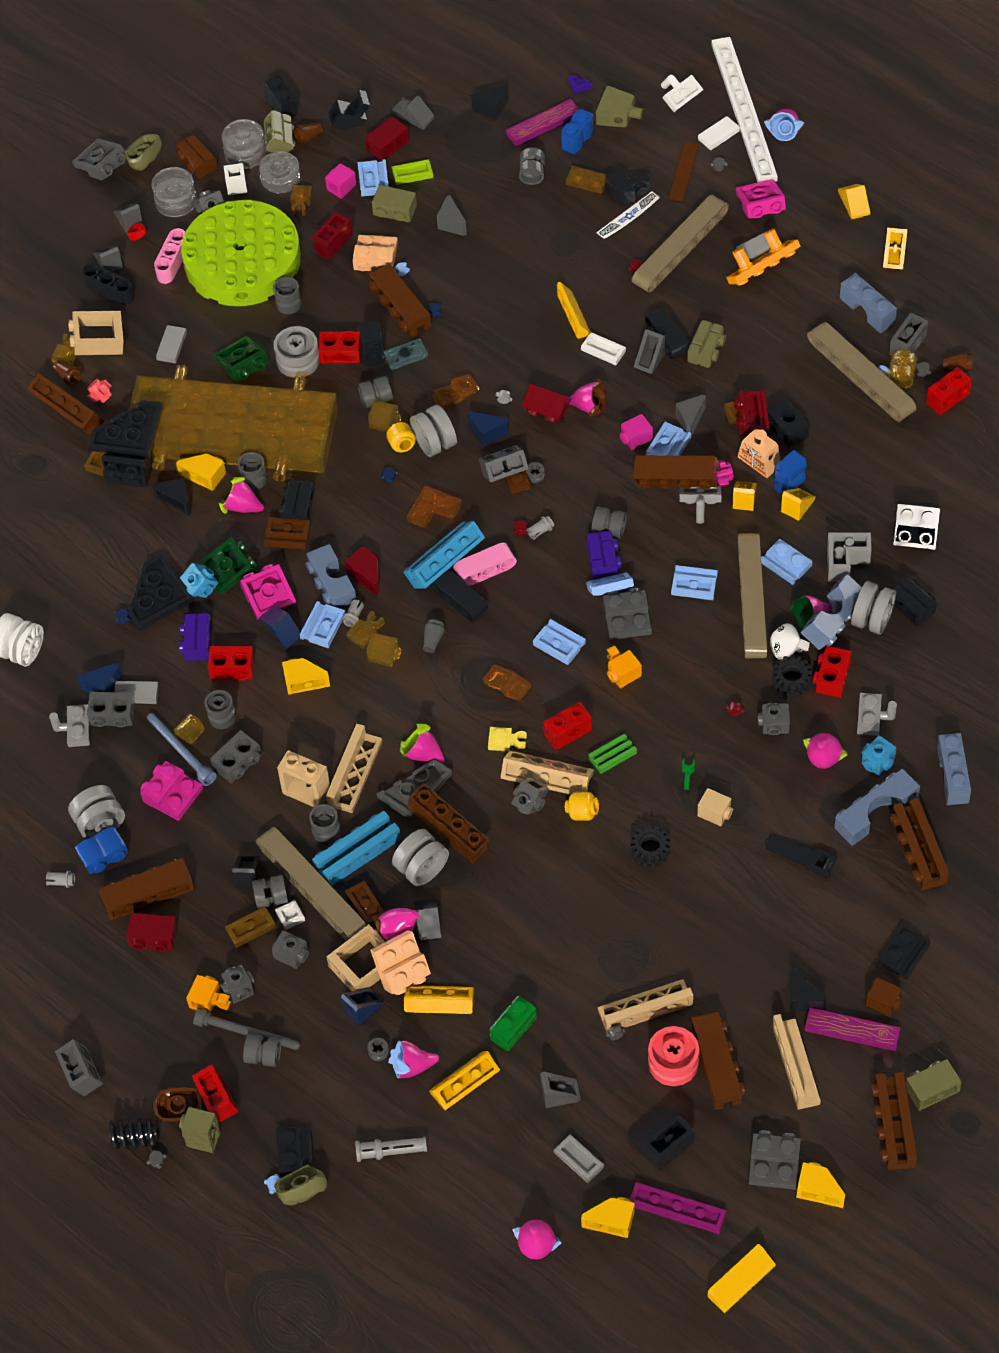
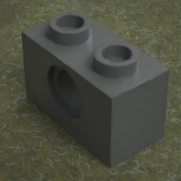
(909, 334)

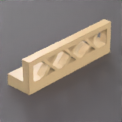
(346, 766)
(550, 773)
(646, 1009)
(795, 1062)

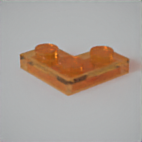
(431, 502)

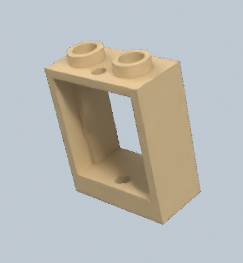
(96, 346)
(303, 782)
(355, 943)

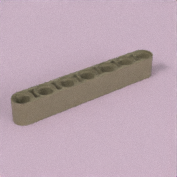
(680, 243)
(861, 371)
(752, 596)
(310, 883)

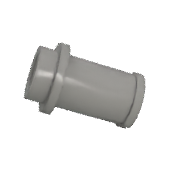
(540, 527)
(352, 615)
(60, 879)

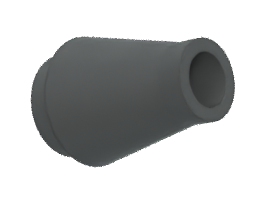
(432, 634)

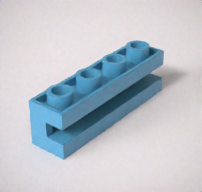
(444, 554)
(356, 848)

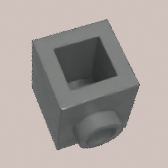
(290, 949)

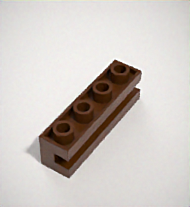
(399, 300)
(64, 404)
(676, 471)
(448, 823)
(920, 845)
(146, 888)
(717, 1060)
(895, 1121)

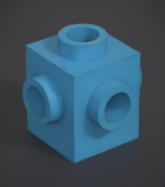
(199, 580)
(878, 755)

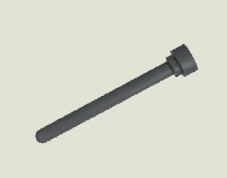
(203, 1017)

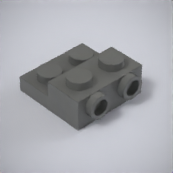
(100, 158)
(627, 614)
(774, 1160)

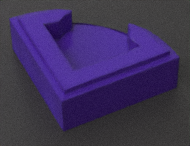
(579, 84)

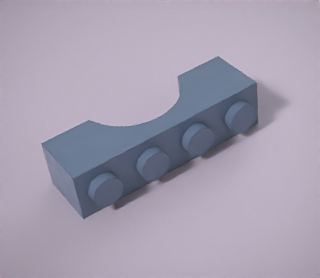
(823, 626)
(854, 821)

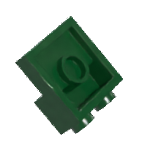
(242, 359)
(229, 564)

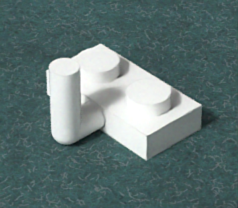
(681, 92)

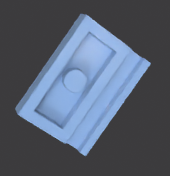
(371, 176)
(669, 441)
(786, 561)
(694, 582)
(609, 584)
(322, 624)
(559, 642)

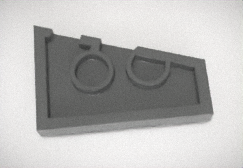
(397, 797)

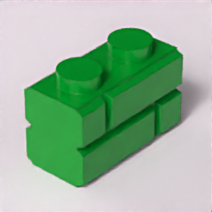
(513, 1023)

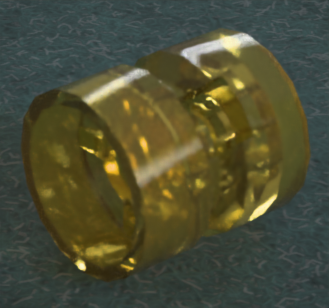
(902, 368)

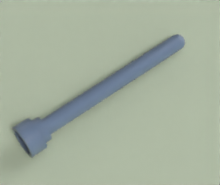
(205, 774)

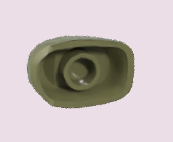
(143, 151)
(300, 1185)

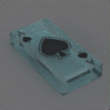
(405, 354)

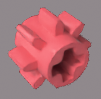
(99, 391)

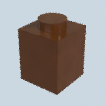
(884, 997)

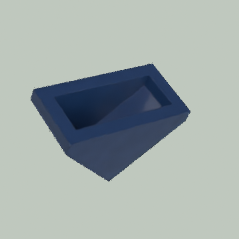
(487, 427)
(281, 626)
(100, 679)
(361, 1004)

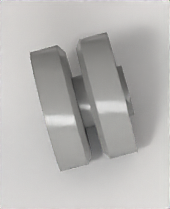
(296, 351)
(433, 430)
(873, 607)
(95, 810)
(420, 857)

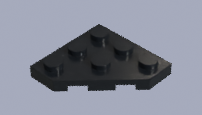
(129, 432)
(157, 593)

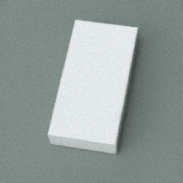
(718, 133)
(603, 348)

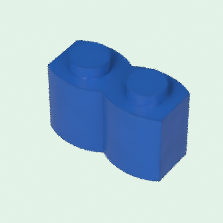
(577, 131)
(790, 472)
(101, 850)

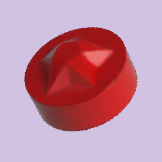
(136, 231)

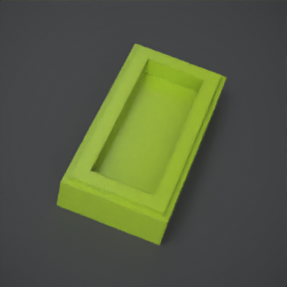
(412, 172)

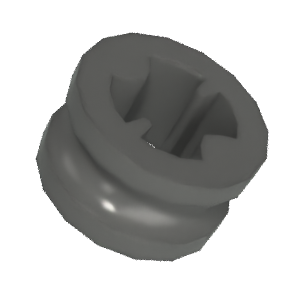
(535, 478)
(379, 1055)

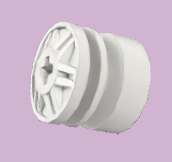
(19, 639)

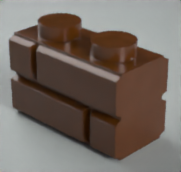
(196, 157)

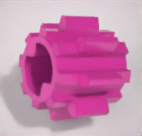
(725, 474)

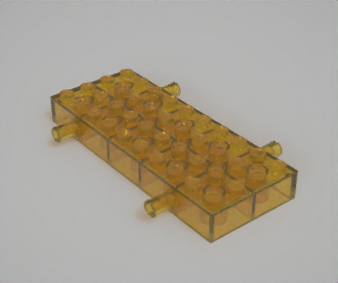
(228, 420)

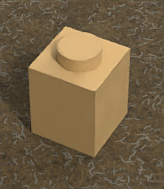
(715, 807)

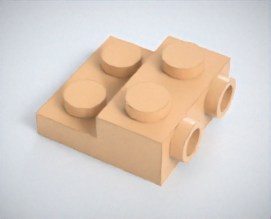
(374, 252)
(400, 963)

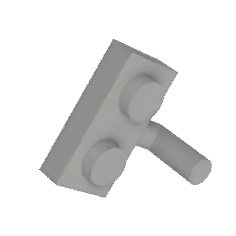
(700, 496)
(870, 713)
(76, 726)

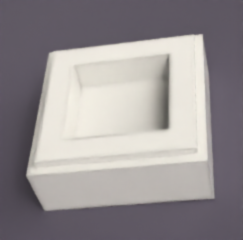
(290, 915)

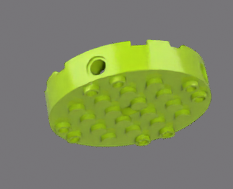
(240, 252)

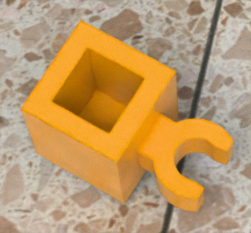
(623, 668)
(206, 994)

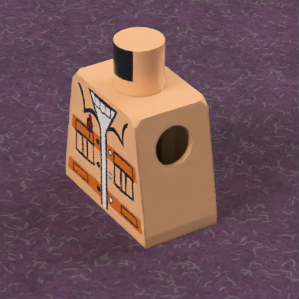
(760, 452)

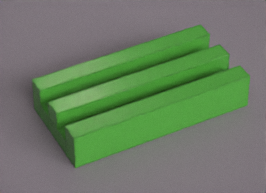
(610, 750)

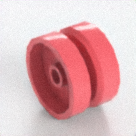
(673, 1056)

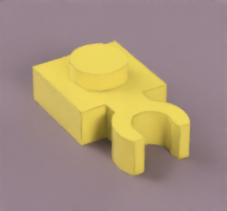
(502, 739)

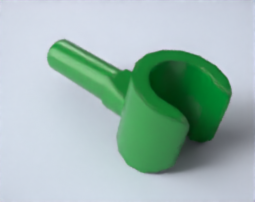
(687, 770)

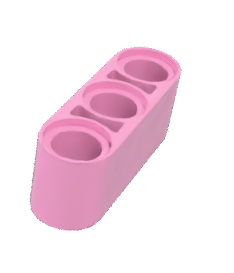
(169, 256)
(485, 564)

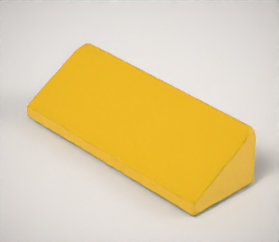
(572, 311)
(439, 999)
(464, 1080)
(741, 1278)

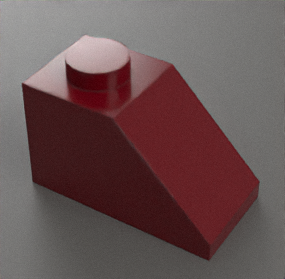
(364, 569)

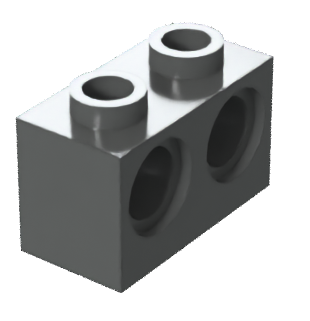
(503, 463)
(111, 704)
(232, 754)
(78, 1067)

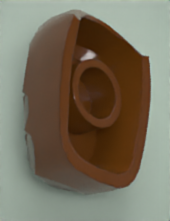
(174, 1102)

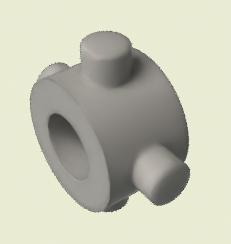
(503, 396)

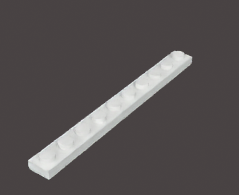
(744, 109)

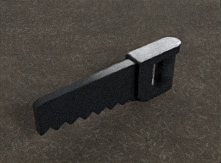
(803, 856)

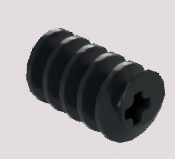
(134, 1133)

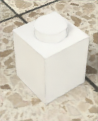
(235, 179)

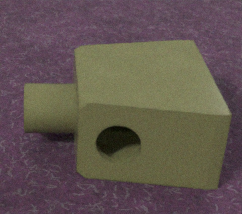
(617, 108)

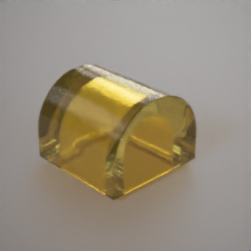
(189, 728)

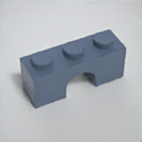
(879, 311)
(336, 591)
(953, 761)

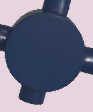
(434, 309)
(389, 475)
(122, 615)

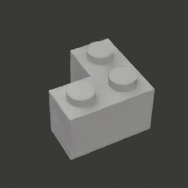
(845, 550)

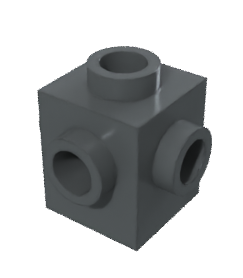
(215, 198)
(774, 718)
(529, 796)
(237, 983)

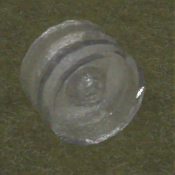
(244, 143)
(174, 191)

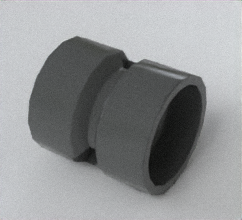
(532, 166)
(287, 295)
(377, 390)
(252, 467)
(607, 521)
(220, 709)
(324, 823)
(277, 888)
(262, 1050)

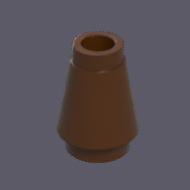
(306, 132)
(962, 361)
(69, 374)

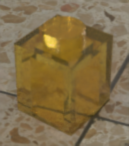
(383, 416)
(383, 650)

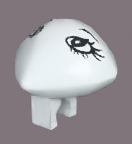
(786, 641)

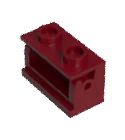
(387, 138)
(332, 235)
(545, 402)
(751, 412)
(151, 932)

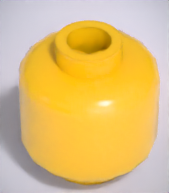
(401, 437)
(582, 806)

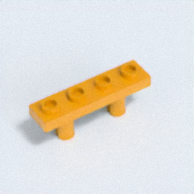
(770, 259)

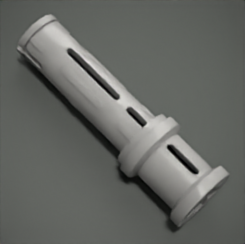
(378, 1153)

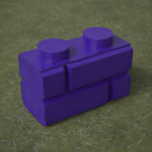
(602, 554)
(196, 637)

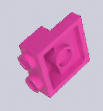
(761, 198)
(267, 590)
(170, 790)

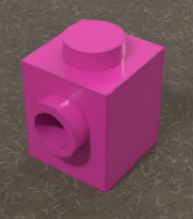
(340, 180)
(636, 432)

